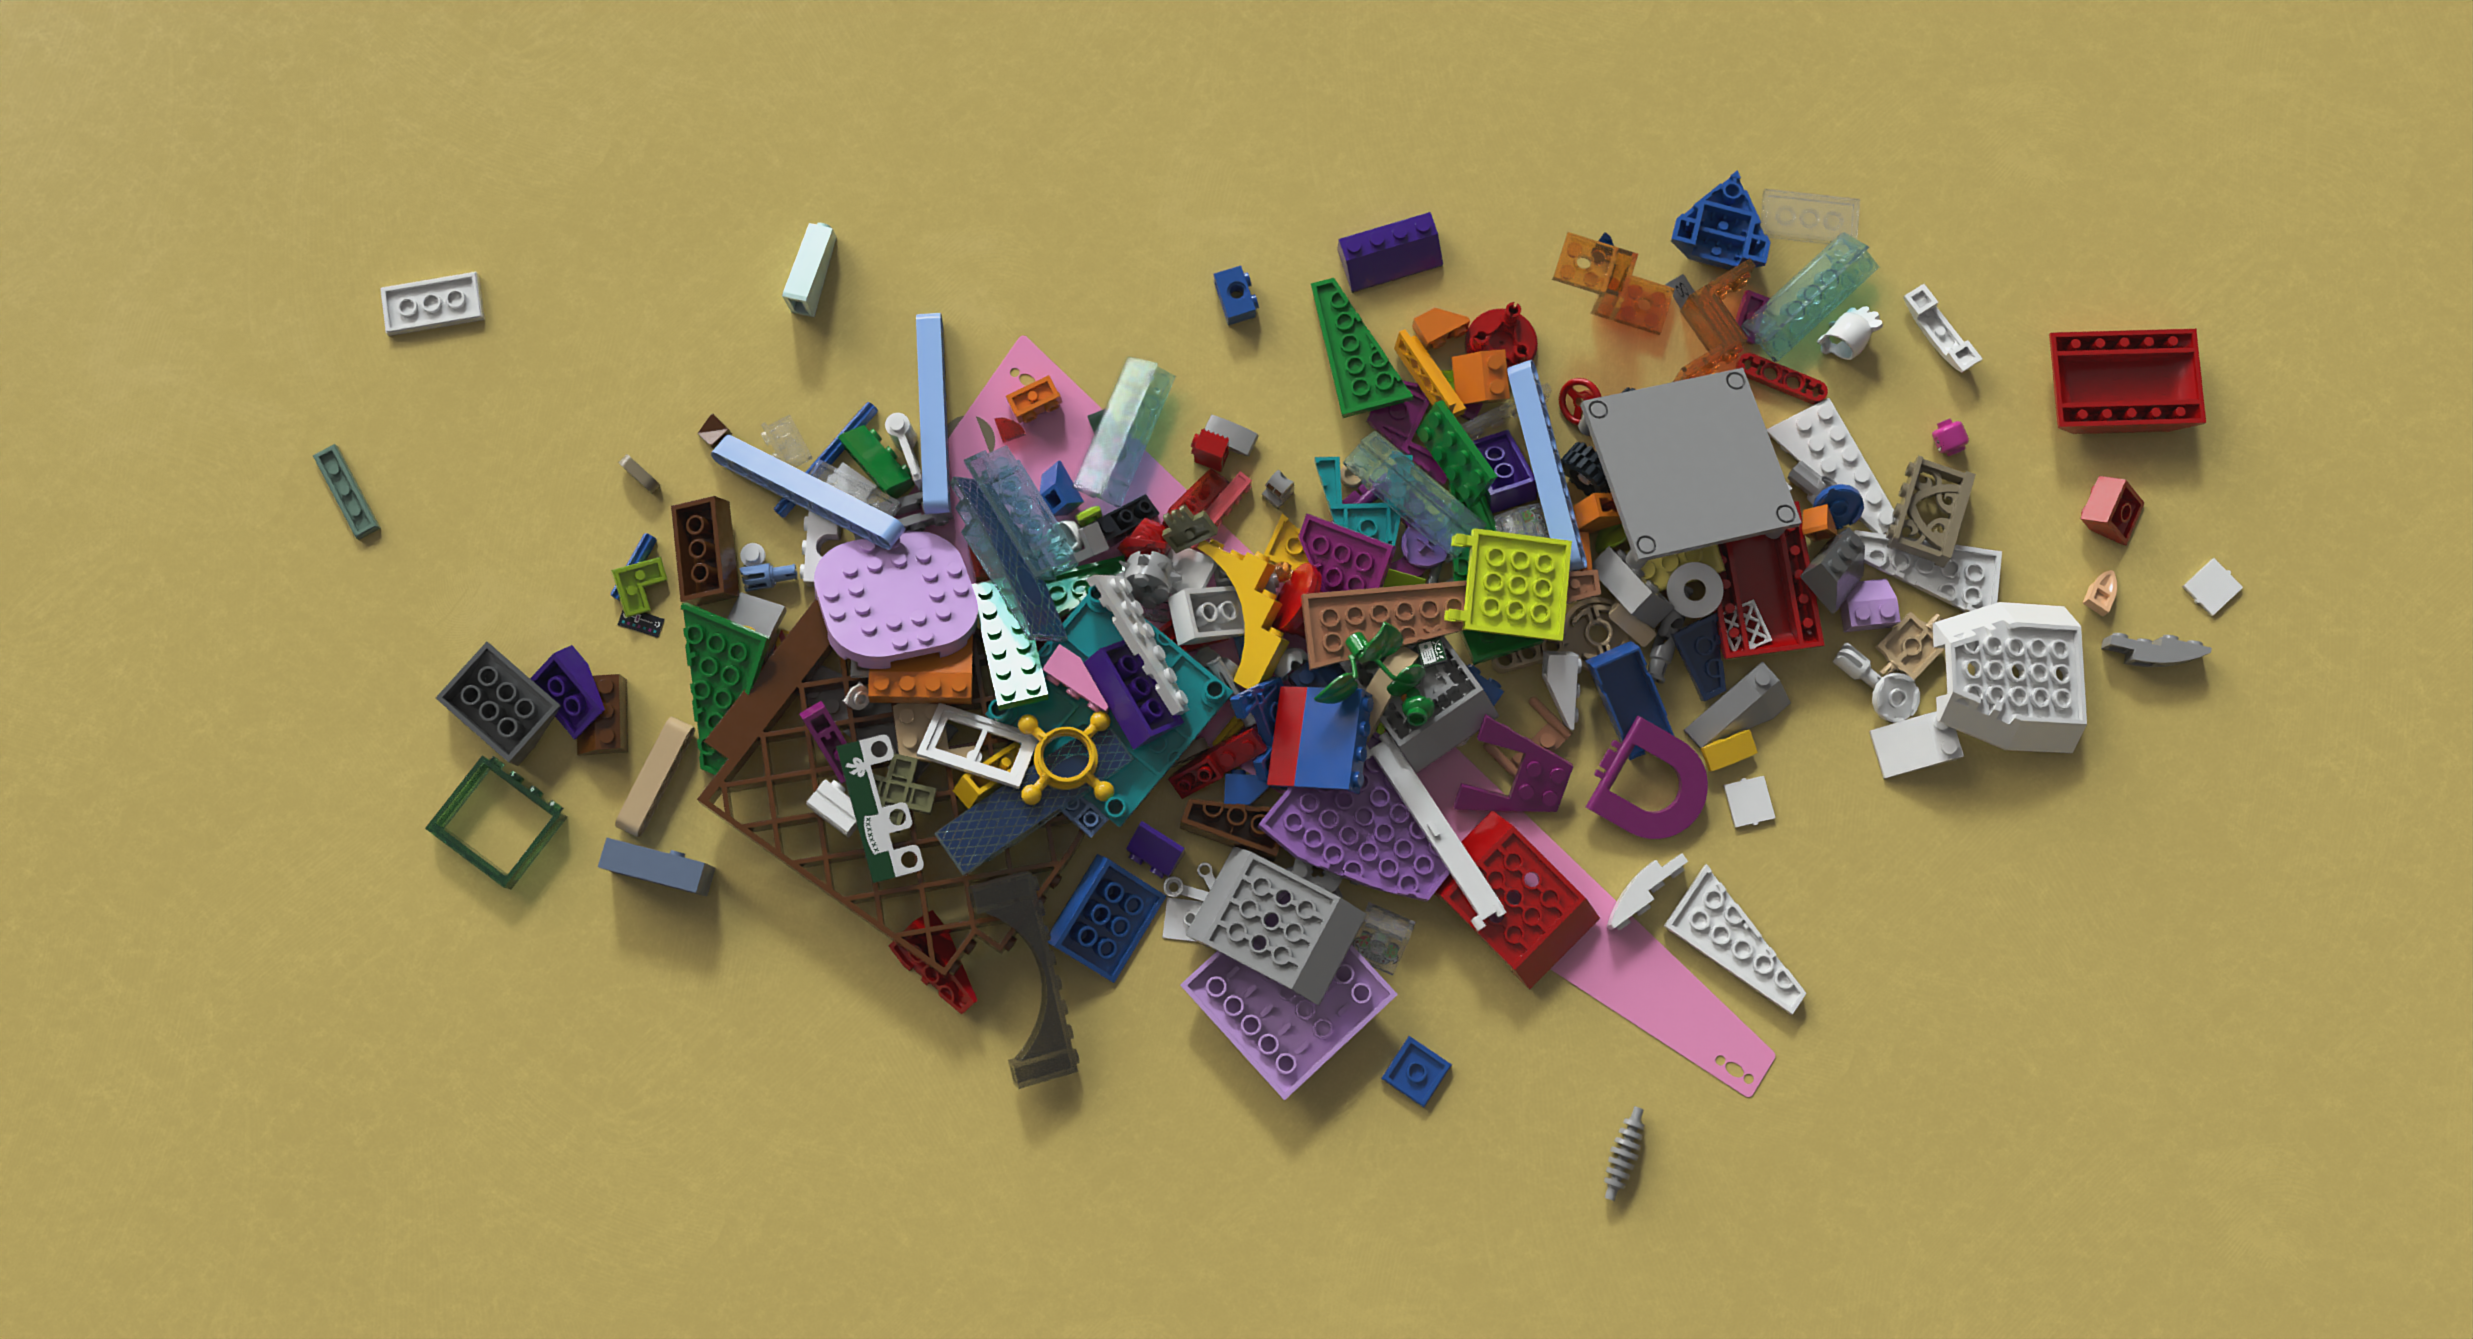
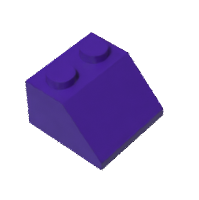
(1155, 850)

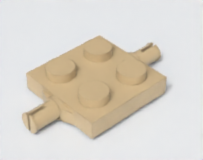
(1909, 646)

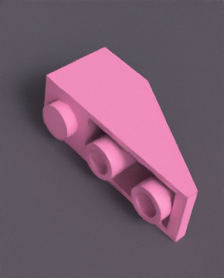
(1071, 672)

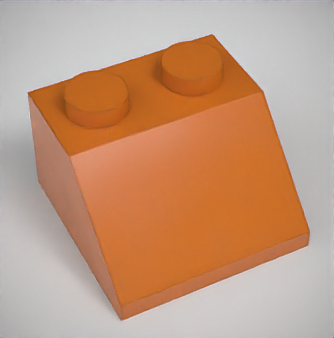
(1481, 377)

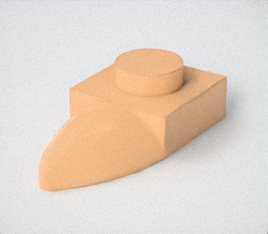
(2102, 593)

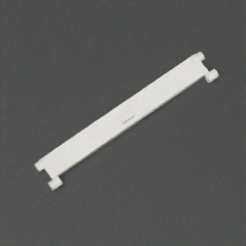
(1436, 830)

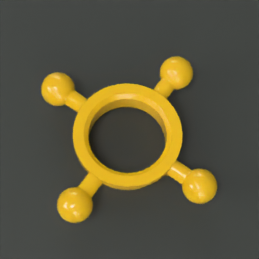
(1102, 789)

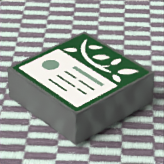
(1431, 652)

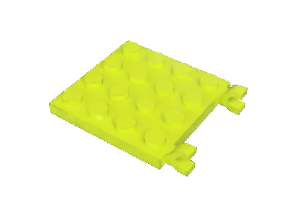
(1514, 584)

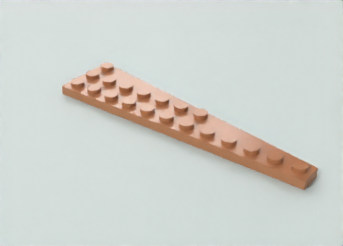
(1412, 609)

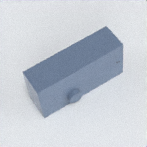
(657, 866)

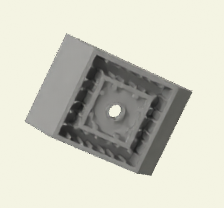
(1457, 714)

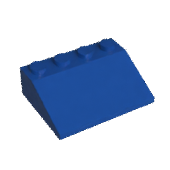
(1105, 918)

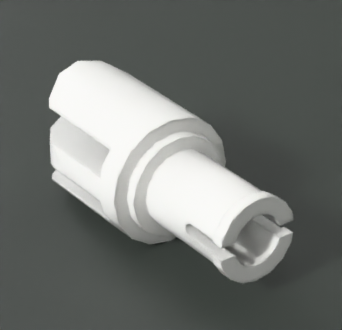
(1856, 665)

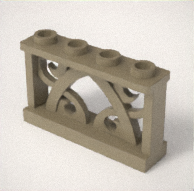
(1959, 496)

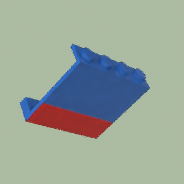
(1319, 741)

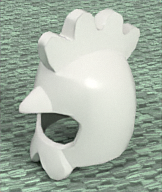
(1854, 330)

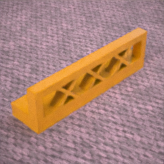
(1427, 372)

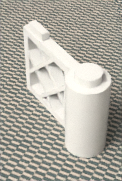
(905, 439)

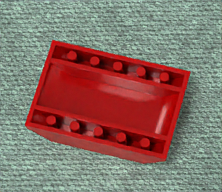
(2127, 381)
(1771, 576)

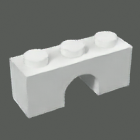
(818, 532)

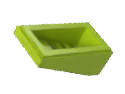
(1087, 516)

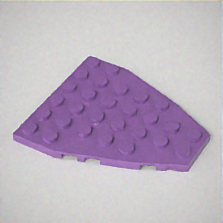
(1358, 835)

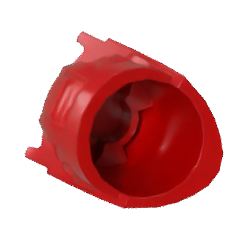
(1145, 538)

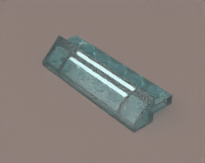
(1810, 296)
(1124, 431)
(1411, 492)
(1022, 513)

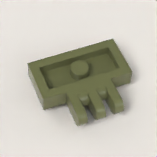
(1187, 528)

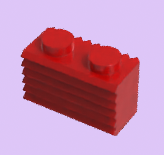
(1210, 449)

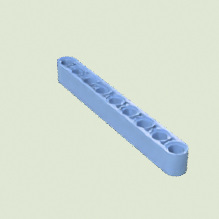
(933, 413)
(1545, 459)
(808, 492)

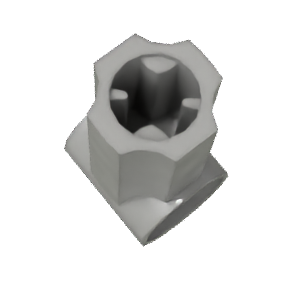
(1809, 480)

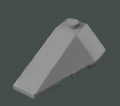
(1745, 705)

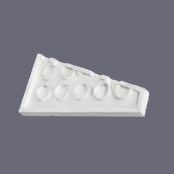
(1827, 447)
(1965, 582)
(1139, 637)
(1724, 933)

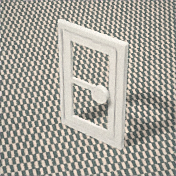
(972, 763)

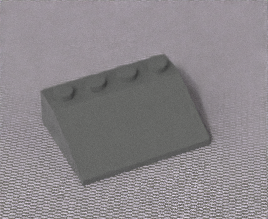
(500, 704)

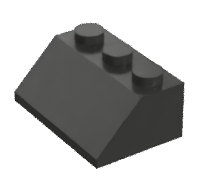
(1836, 569)

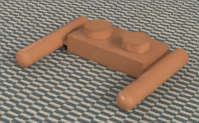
(1549, 737)

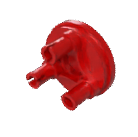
(1503, 330)
(1290, 618)

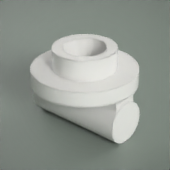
(857, 697)

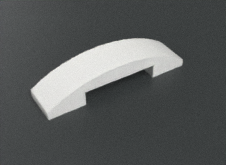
(1939, 331)

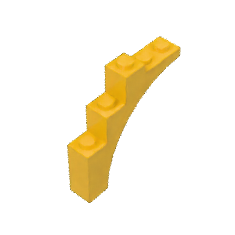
(1262, 642)

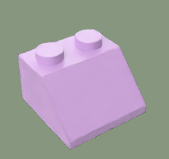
(1870, 607)

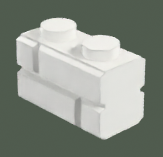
(834, 807)

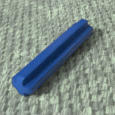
(639, 555)

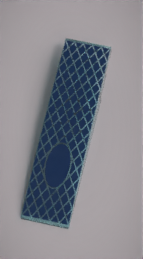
(1025, 596)
(1006, 819)

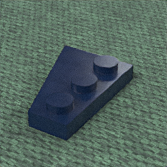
(1701, 655)

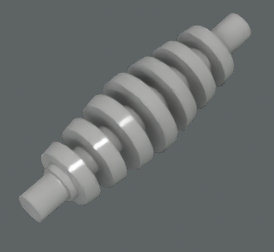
(1634, 1123)

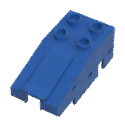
(1627, 690)

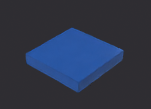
(1416, 1071)

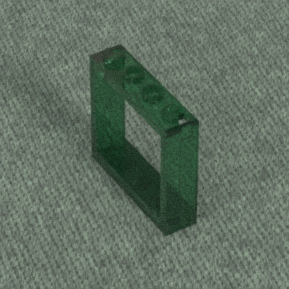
(438, 824)

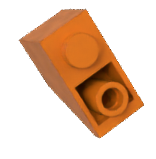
(1439, 325)

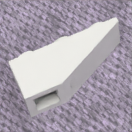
(1560, 677)

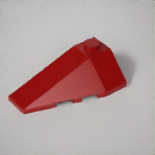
(955, 989)

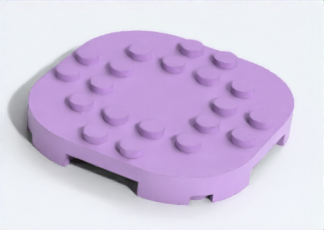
(895, 600)

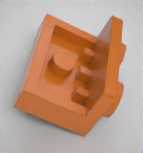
(1034, 399)

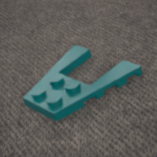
(1366, 518)

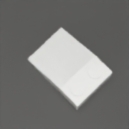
(1206, 615)
(1915, 745)

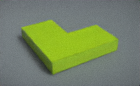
(631, 583)

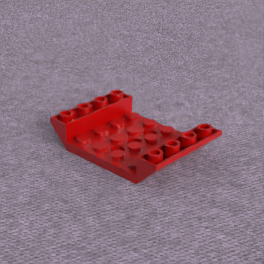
(1548, 915)

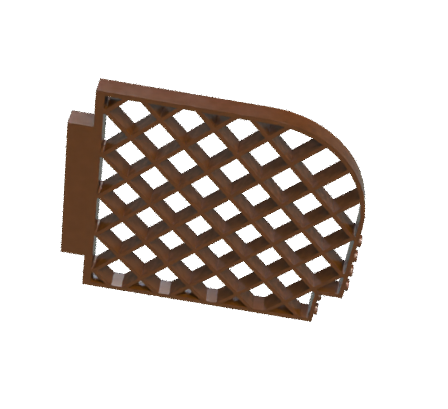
(749, 725)

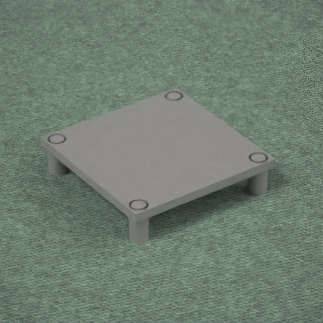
(1689, 465)

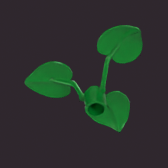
(1384, 643)

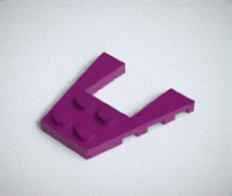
(1400, 423)
(1538, 781)

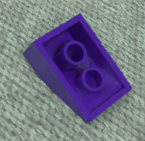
(1515, 479)
(570, 684)

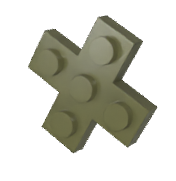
(900, 788)

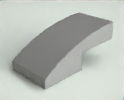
(1240, 438)

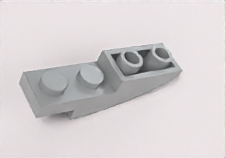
(2162, 653)

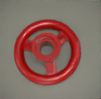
(1577, 397)

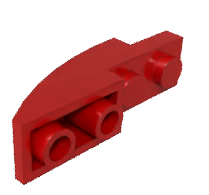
(1216, 761)

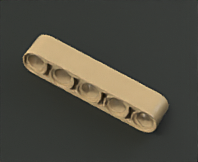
(655, 777)

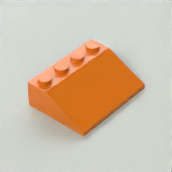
(925, 679)

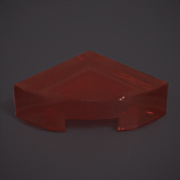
(1009, 429)

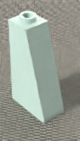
(809, 270)

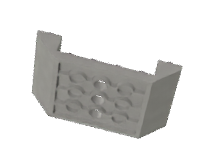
(1303, 946)

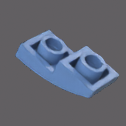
(1085, 816)

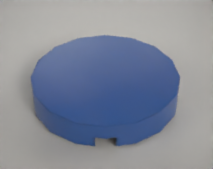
(1843, 502)

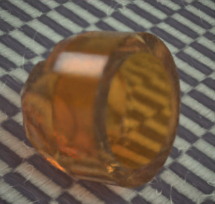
(1283, 571)

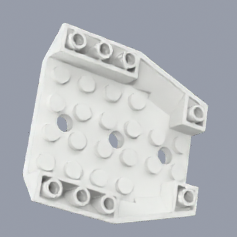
(1995, 706)

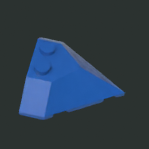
(1722, 228)

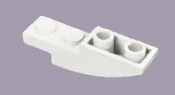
(1637, 895)

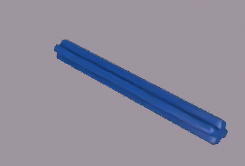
(832, 452)

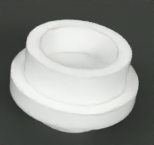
(752, 554)

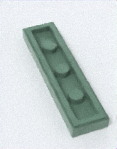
(346, 491)

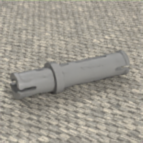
(1216, 666)

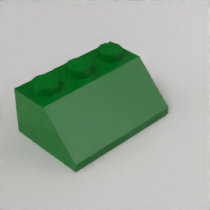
(877, 461)

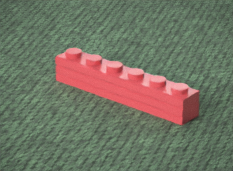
(1229, 496)

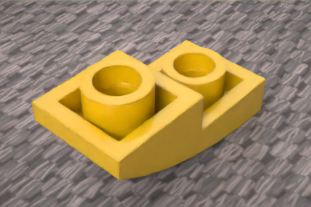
(1729, 750)

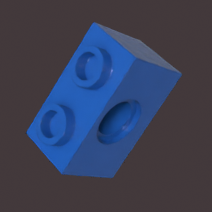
(1235, 309)

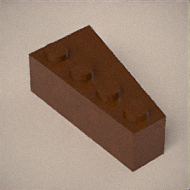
(1230, 826)

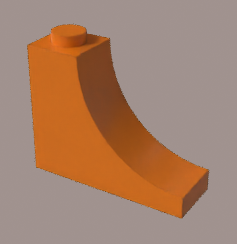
(1596, 513)

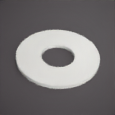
(1713, 586)

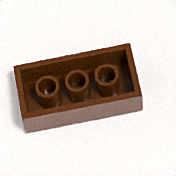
(705, 551)

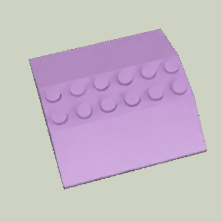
(1276, 1027)

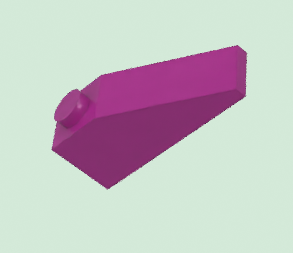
(825, 734)

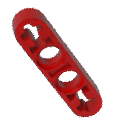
(1783, 374)

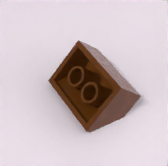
(610, 729)

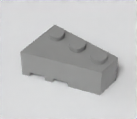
(1631, 588)

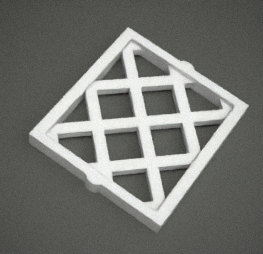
(1752, 604)

